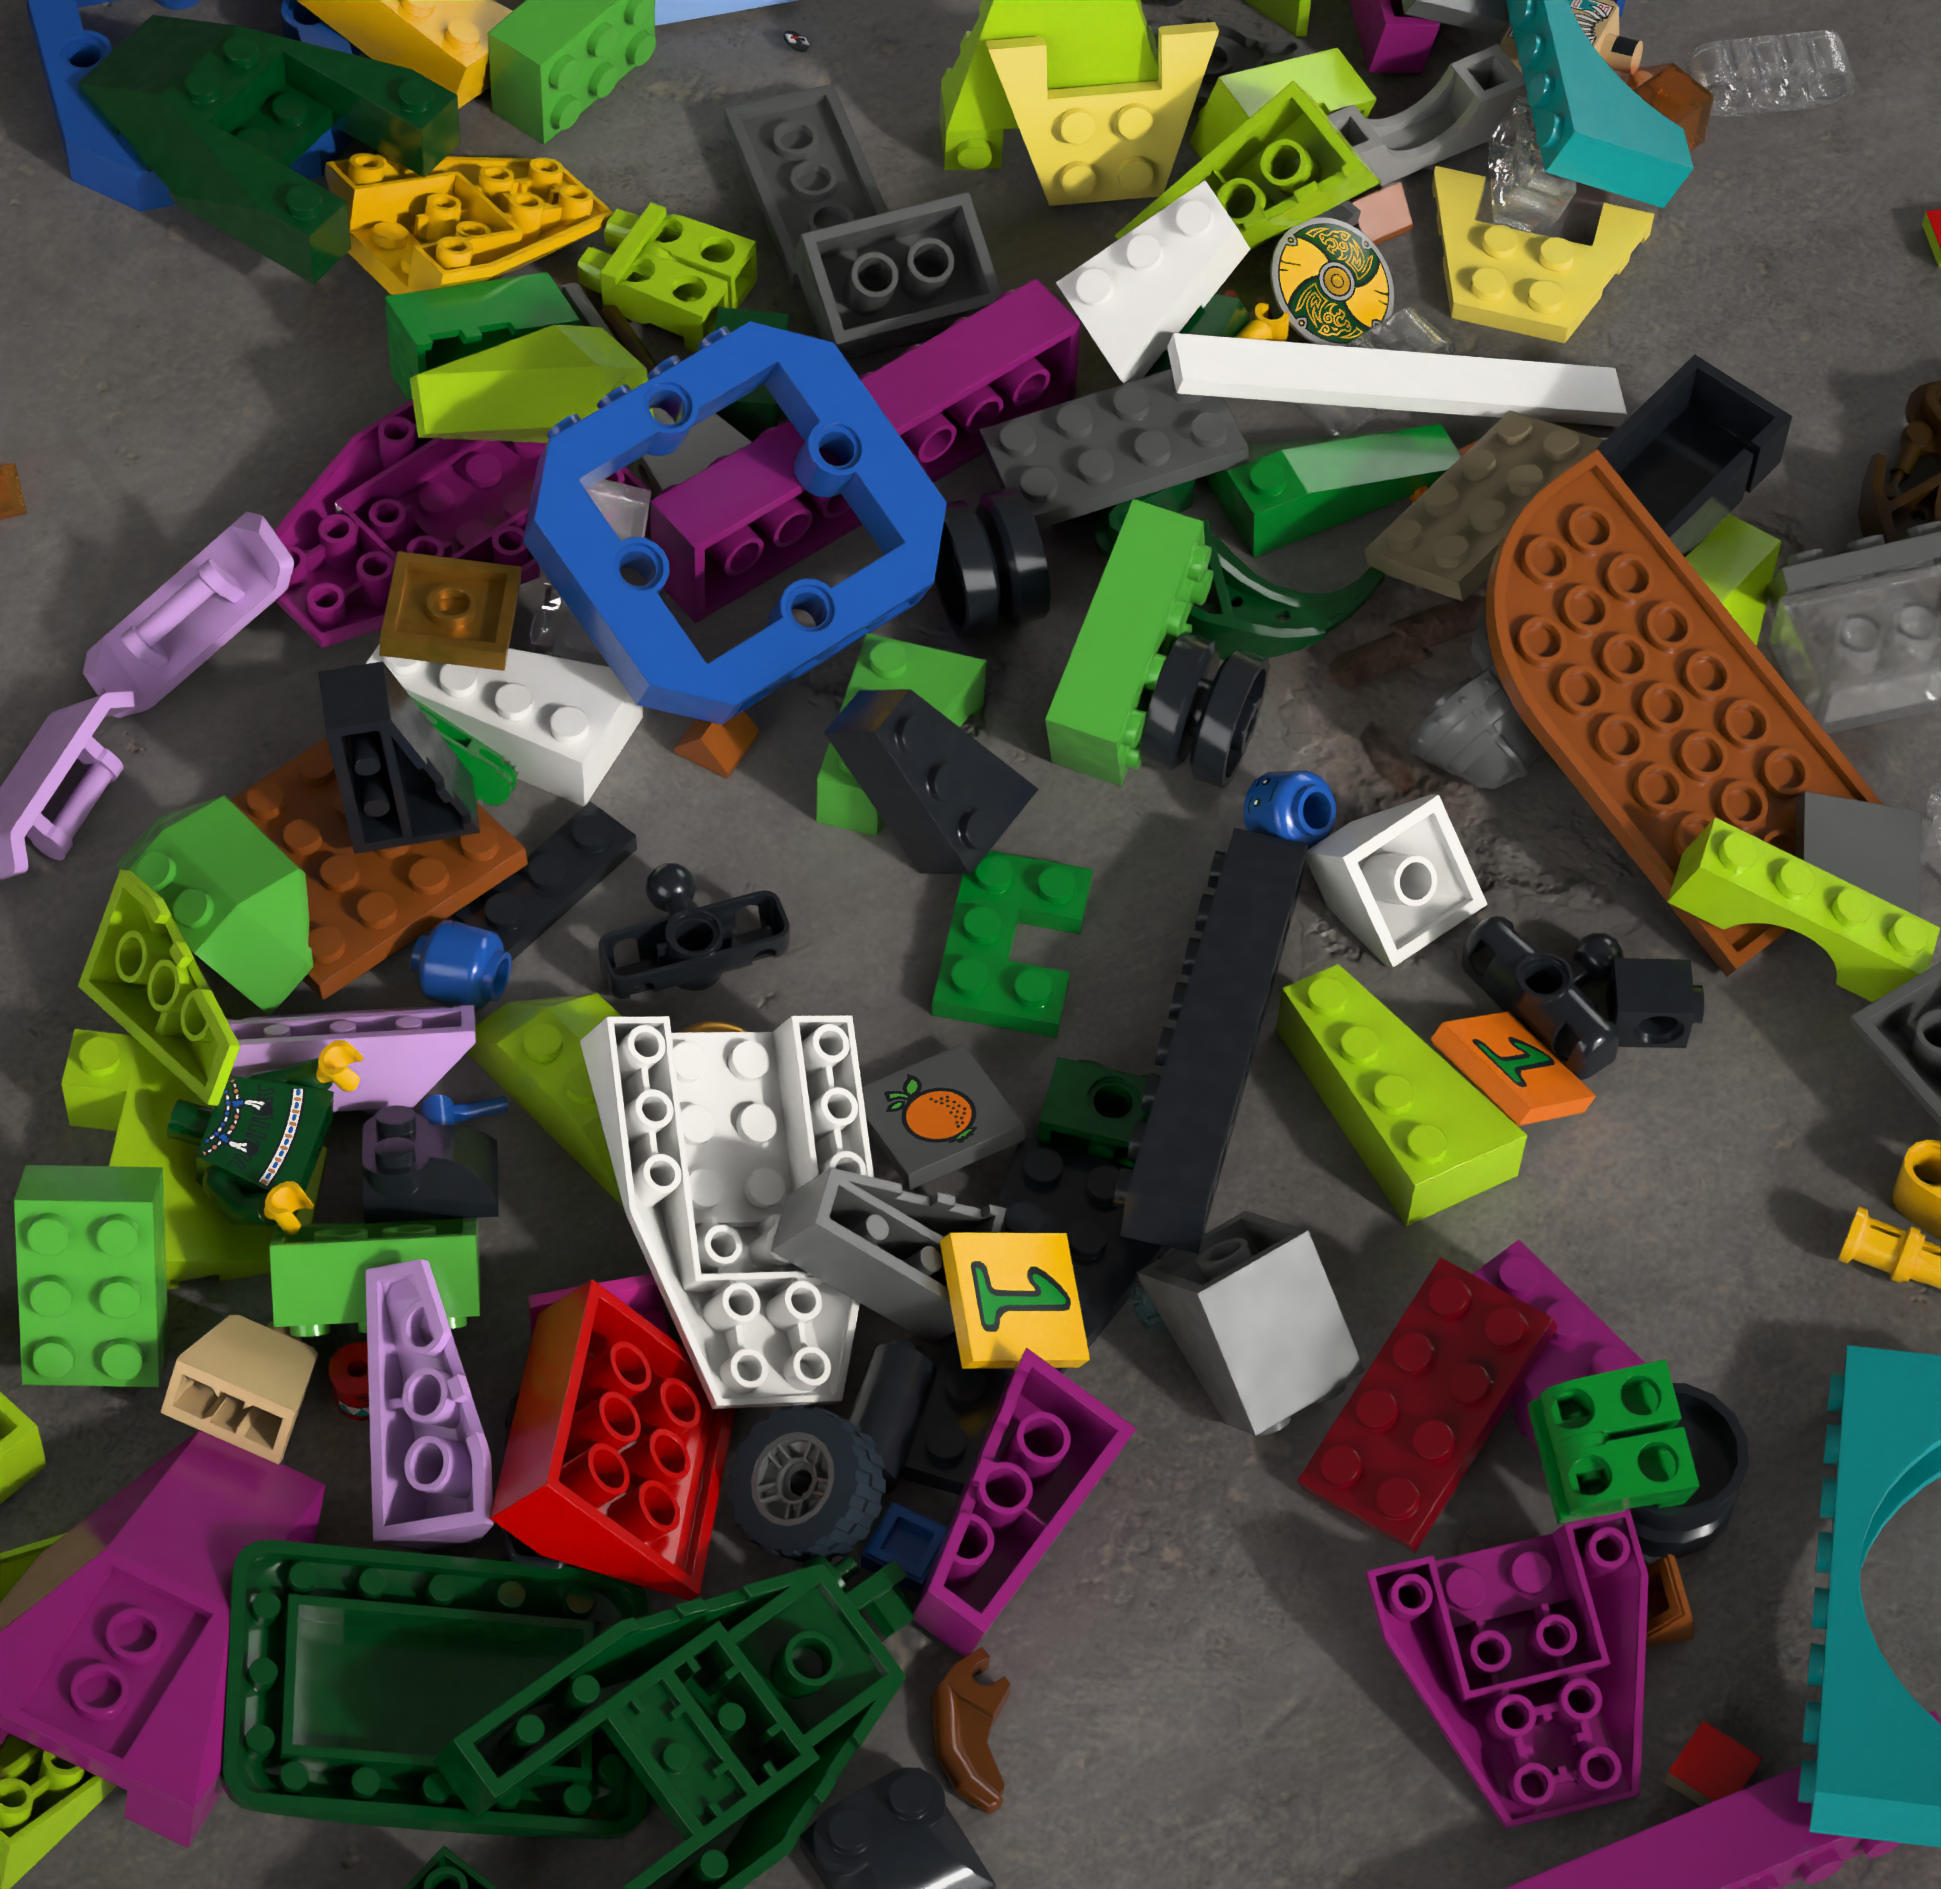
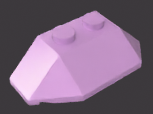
(401, 1049)

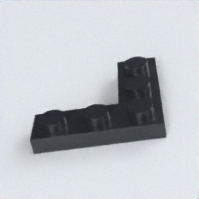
(553, 879)

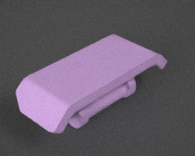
(192, 614)
(40, 770)

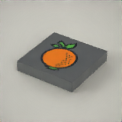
(939, 1116)

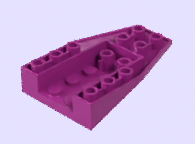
(410, 497)
(126, 1627)

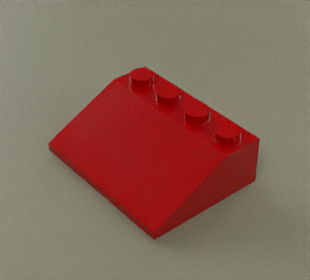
(613, 1448)

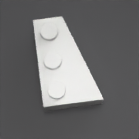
(1155, 280)

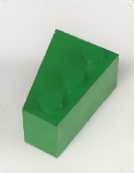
(461, 320)

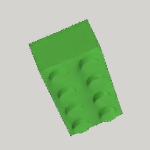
(1125, 641)

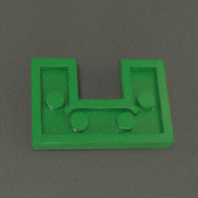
(976, 971)

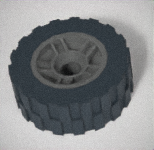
(777, 1469)

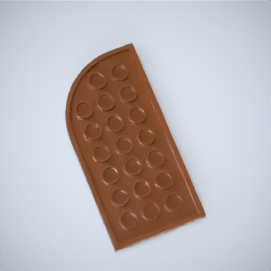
(1650, 688)

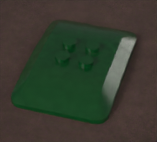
(375, 1659)

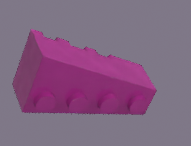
(1025, 1486)

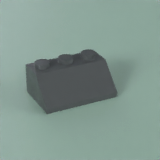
(1907, 1035)

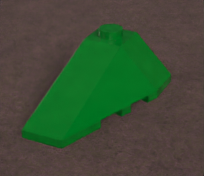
(1326, 480)

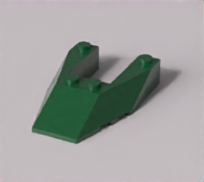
(235, 107)
(720, 1708)

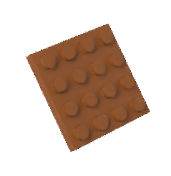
(371, 900)

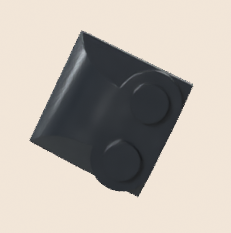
(426, 1169)
(894, 1839)

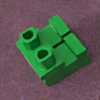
(1613, 1443)

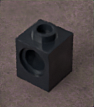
(1653, 1002)

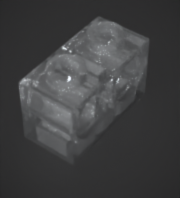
(1520, 188)

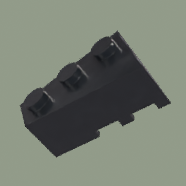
(392, 763)

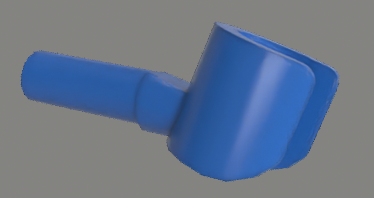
(442, 1110)

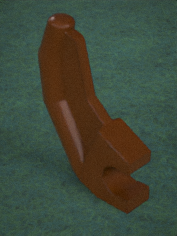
(961, 1728)

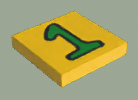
(1013, 1296)

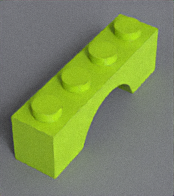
(1744, 880)

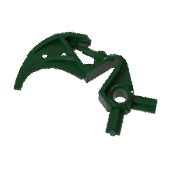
(1255, 601)

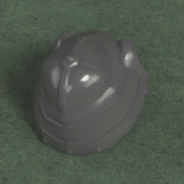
(1476, 727)

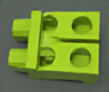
(670, 271)

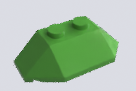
(230, 896)

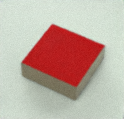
(1712, 1766)

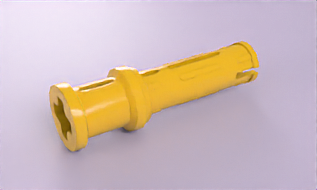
(1892, 1250)

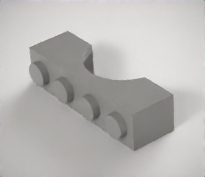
(1448, 120)

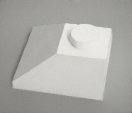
(1397, 878)

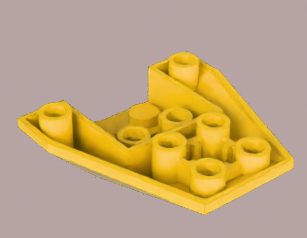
(462, 220)

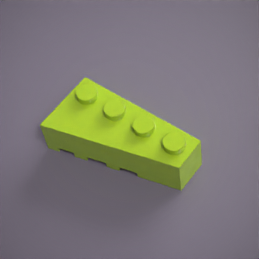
(1275, 170)
(1395, 1098)

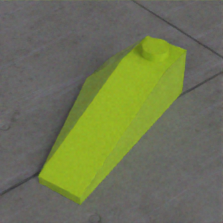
(523, 385)
(1737, 566)
(156, 990)

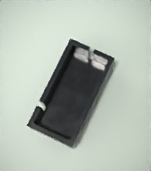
(1697, 450)

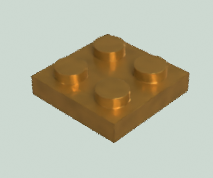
(450, 611)

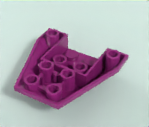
(1530, 1662)

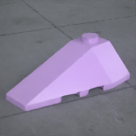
(424, 1427)

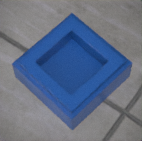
(909, 1540)

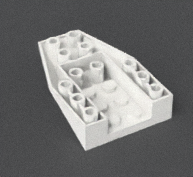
(703, 1155)

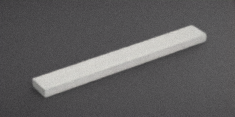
(1394, 379)

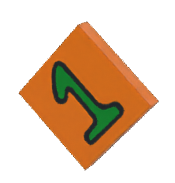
(1512, 1068)

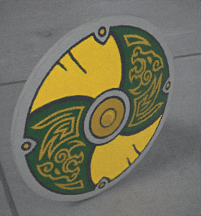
(1330, 281)

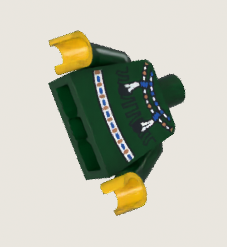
(266, 1137)

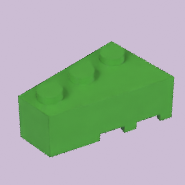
(942, 678)

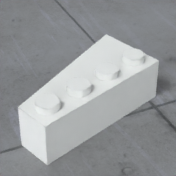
(543, 713)

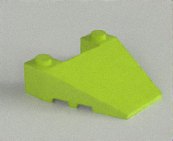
(1084, 47)
(126, 1089)

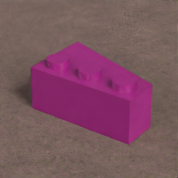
(1579, 1345)

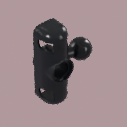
(712, 928)
(1524, 971)

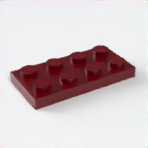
(1427, 1404)

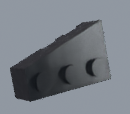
(928, 779)

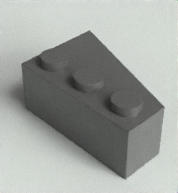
(879, 1244)

